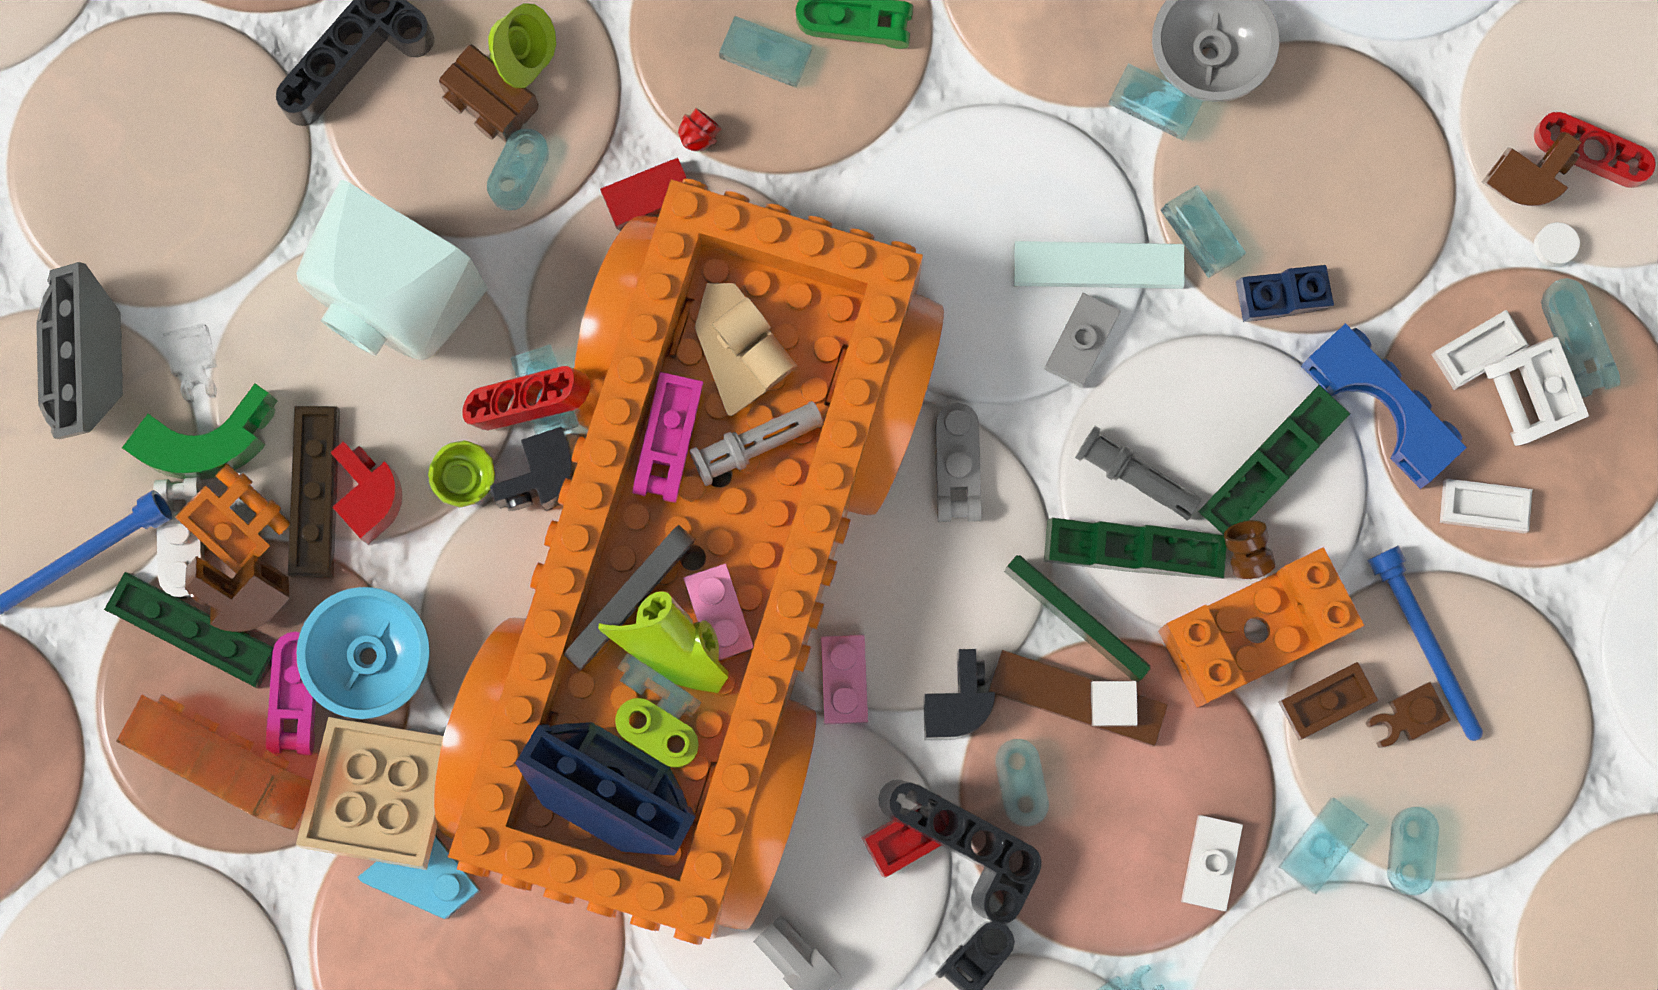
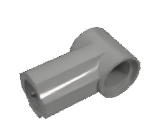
(795, 958)

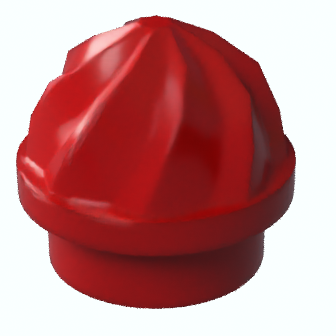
(698, 131)

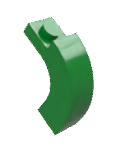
(208, 453)

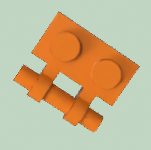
(223, 529)

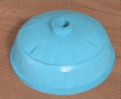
(339, 634)

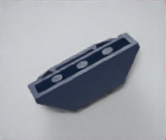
(606, 787)

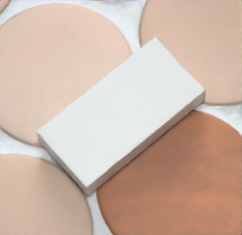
(1468, 354)
(1486, 506)

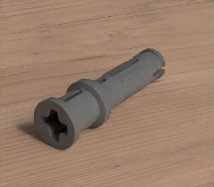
(1120, 463)

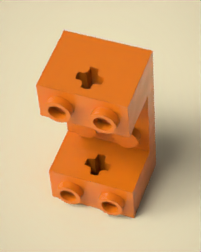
(1299, 605)

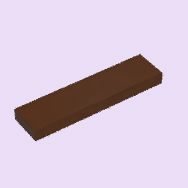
(1068, 696)

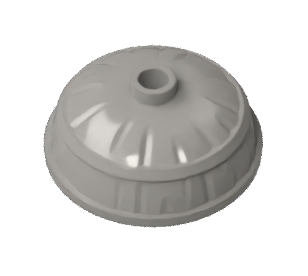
(1239, 32)

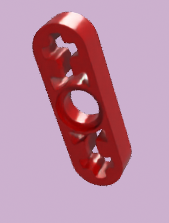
(1619, 171)

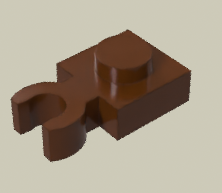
(1413, 713)

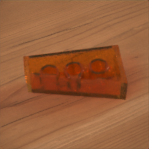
(216, 762)

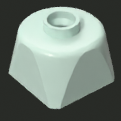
(386, 277)

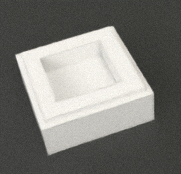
(1114, 703)

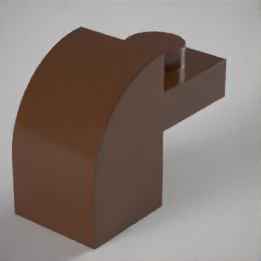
(1532, 184)
(239, 601)

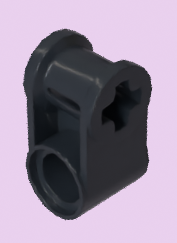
(975, 960)

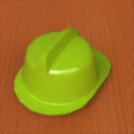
(522, 44)

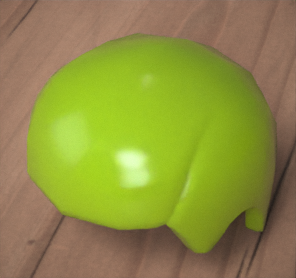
(461, 473)

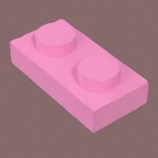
(717, 603)
(844, 679)

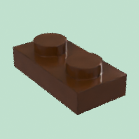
(1328, 701)

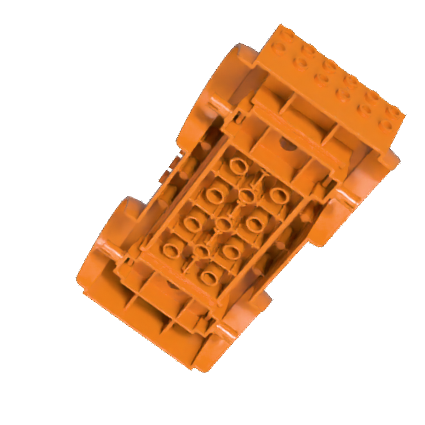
(866, 361)

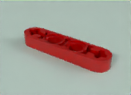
(525, 391)

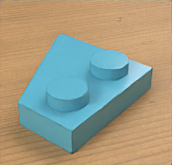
(435, 890)

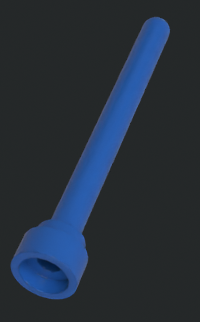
(149, 511)
(1391, 568)

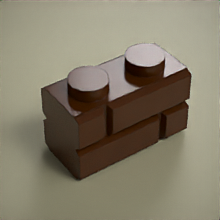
(477, 87)

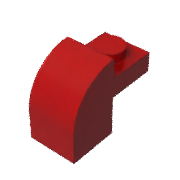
(376, 498)

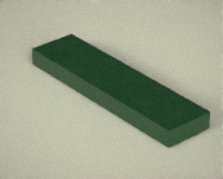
(1077, 618)
(190, 630)

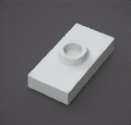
(1211, 863)

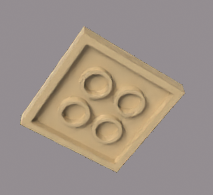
(373, 794)

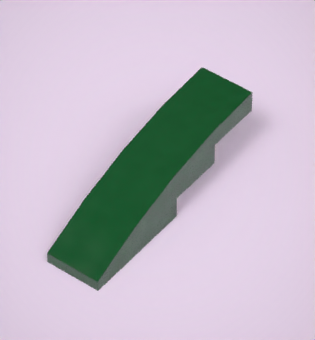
(1275, 460)
(1135, 548)

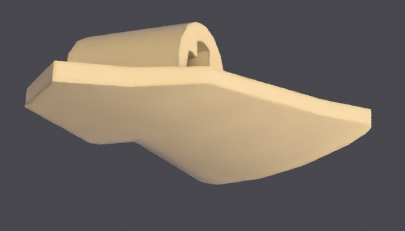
(739, 346)

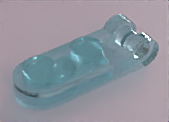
(1580, 335)

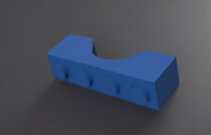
(1423, 440)

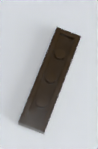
(313, 492)

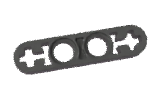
(630, 596)

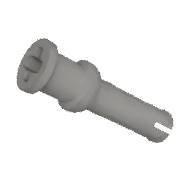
(805, 419)

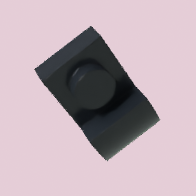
(549, 463)
(961, 713)

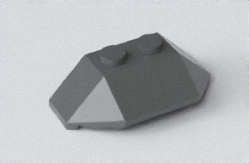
(77, 352)

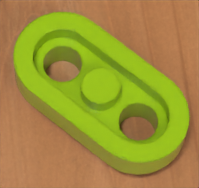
(657, 731)

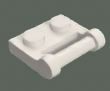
(1549, 387)

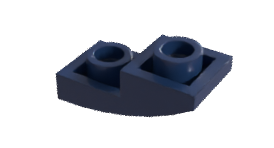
(1284, 293)

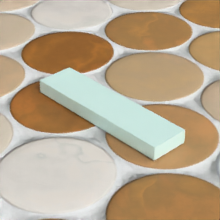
(1098, 264)

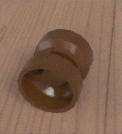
(1249, 549)

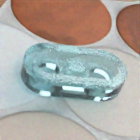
(518, 167)
(642, 677)
(1023, 782)
(1417, 851)

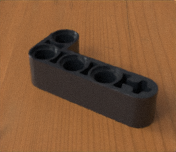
(349, 58)
(958, 838)

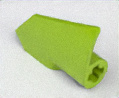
(672, 644)

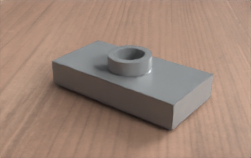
(1082, 340)

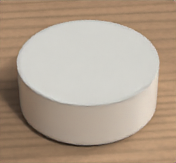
(1556, 244)

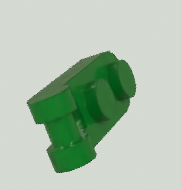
(856, 20)

